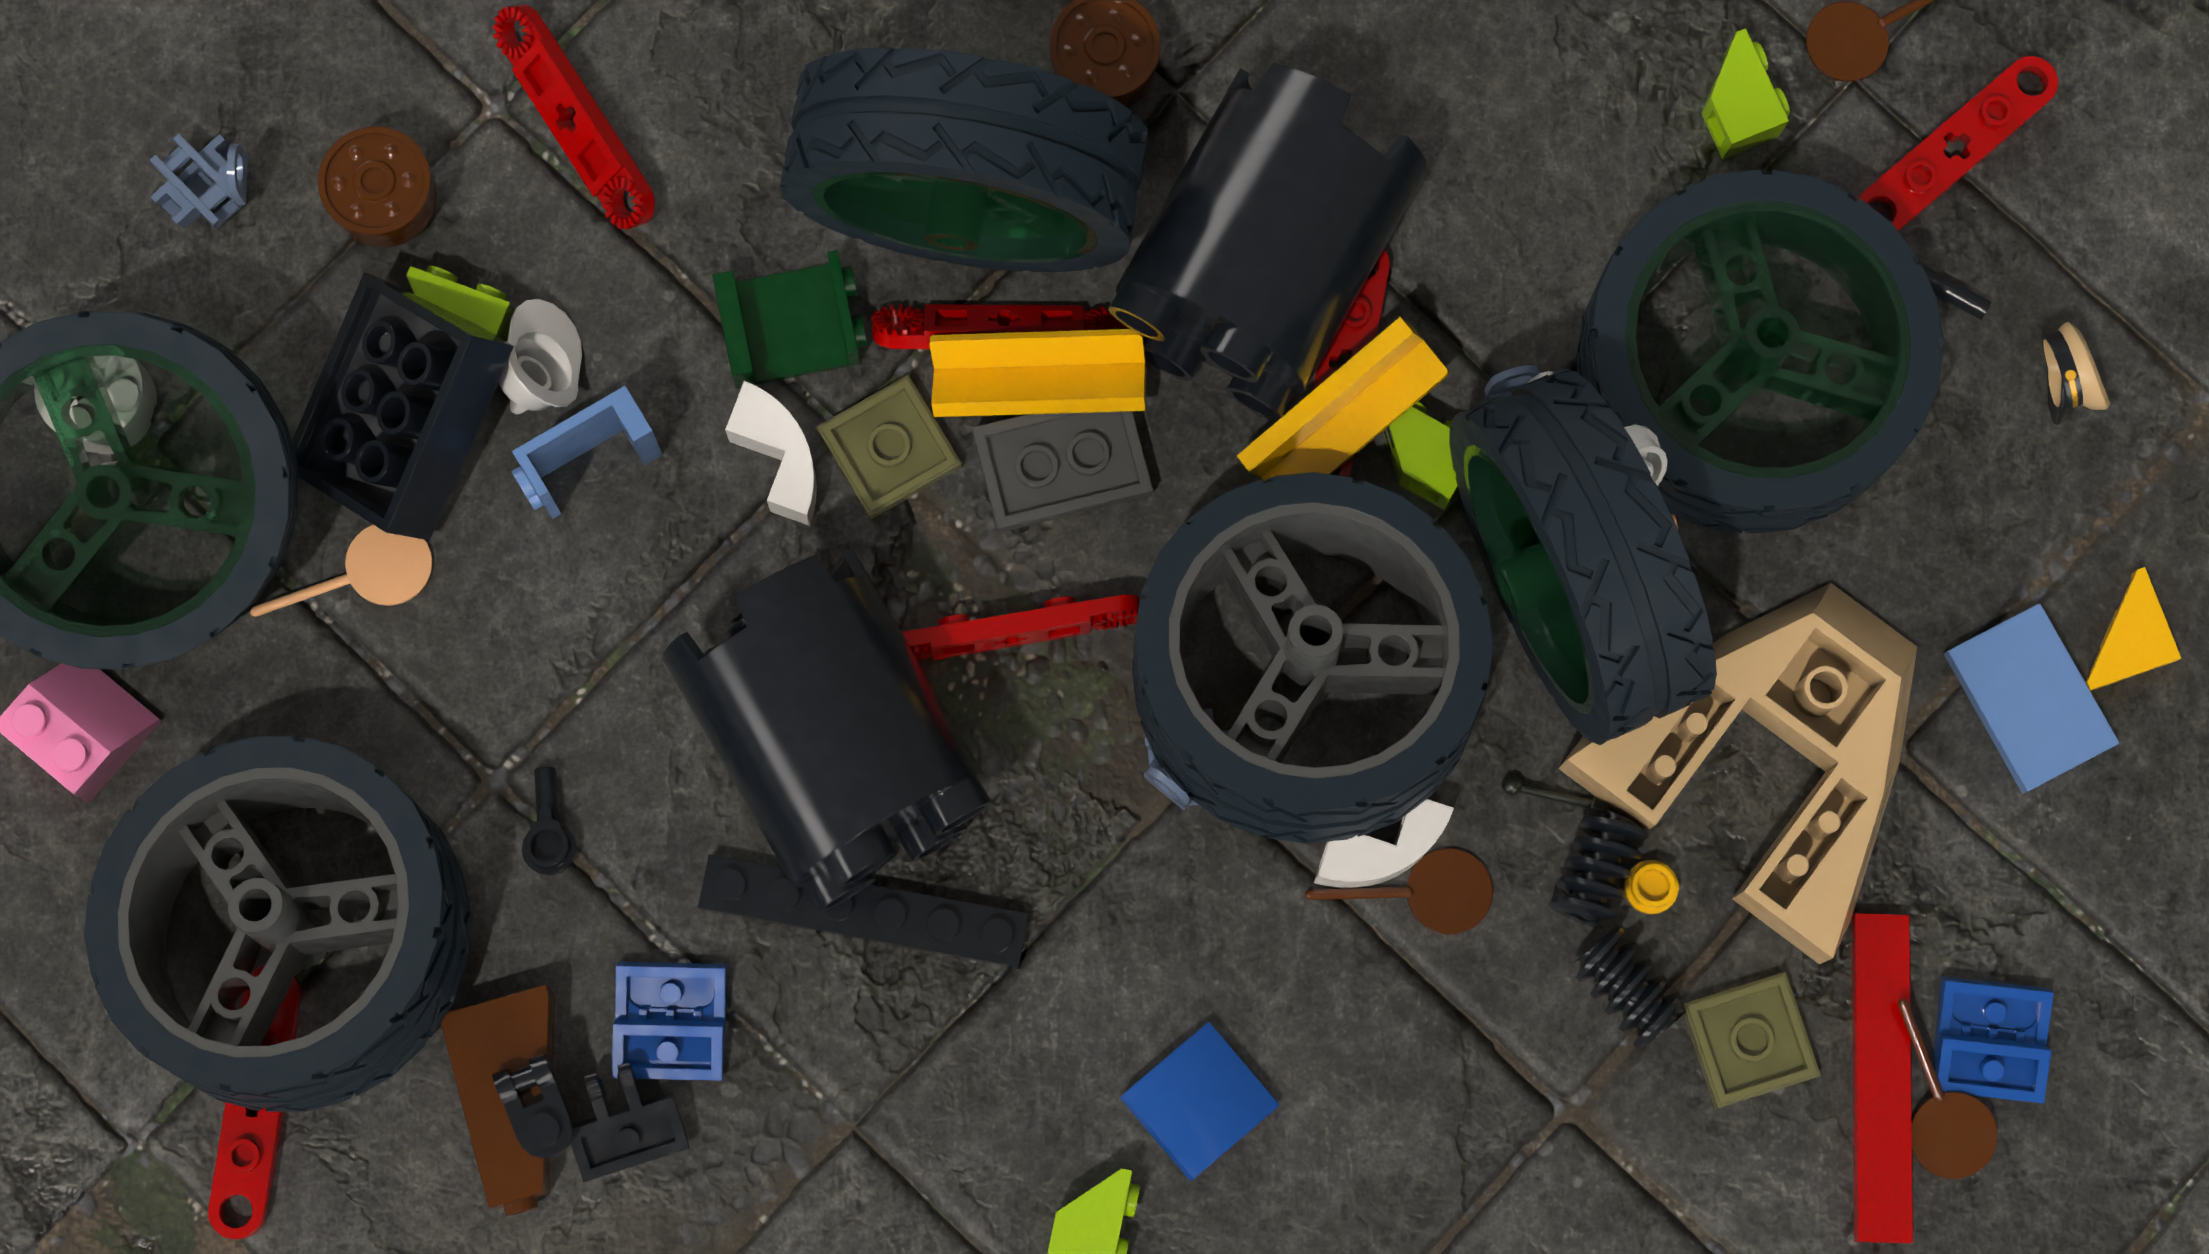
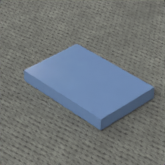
(2031, 698)

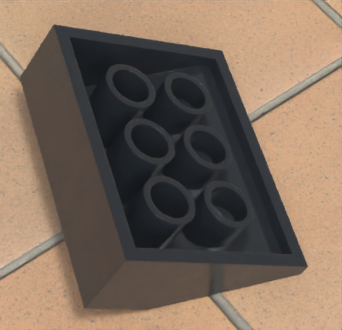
(397, 407)

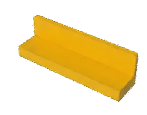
(1038, 373)
(1349, 406)

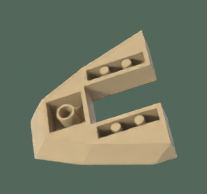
(1834, 691)

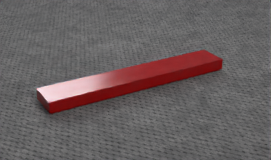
(1881, 1079)

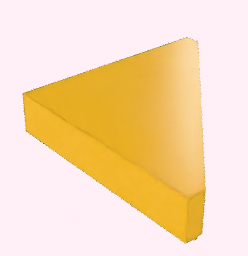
(2135, 638)

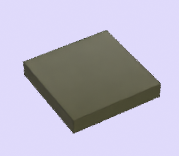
(889, 447)
(1750, 1040)

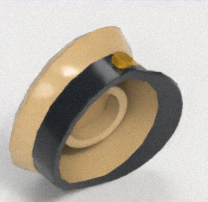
(2071, 373)

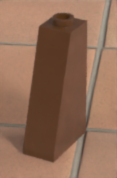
(481, 1043)

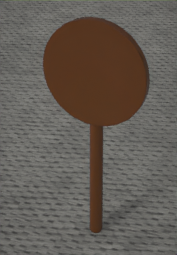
(1851, 39)
(1444, 891)
(1951, 1130)

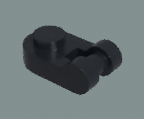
(546, 1126)

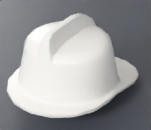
(544, 358)

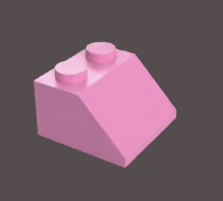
(77, 727)

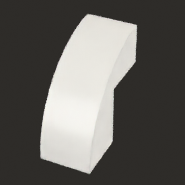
(770, 429)
(1371, 861)

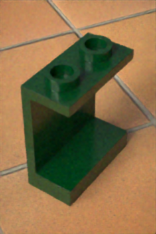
(789, 322)

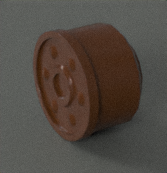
(1106, 47)
(377, 186)

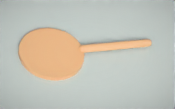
(378, 566)

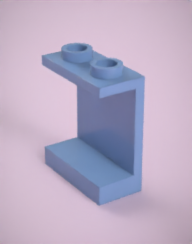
(578, 435)

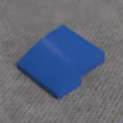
(670, 1020)
(1993, 1039)
(1199, 1101)

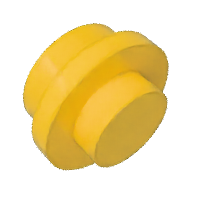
(1652, 887)

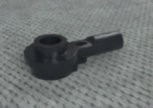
(548, 844)

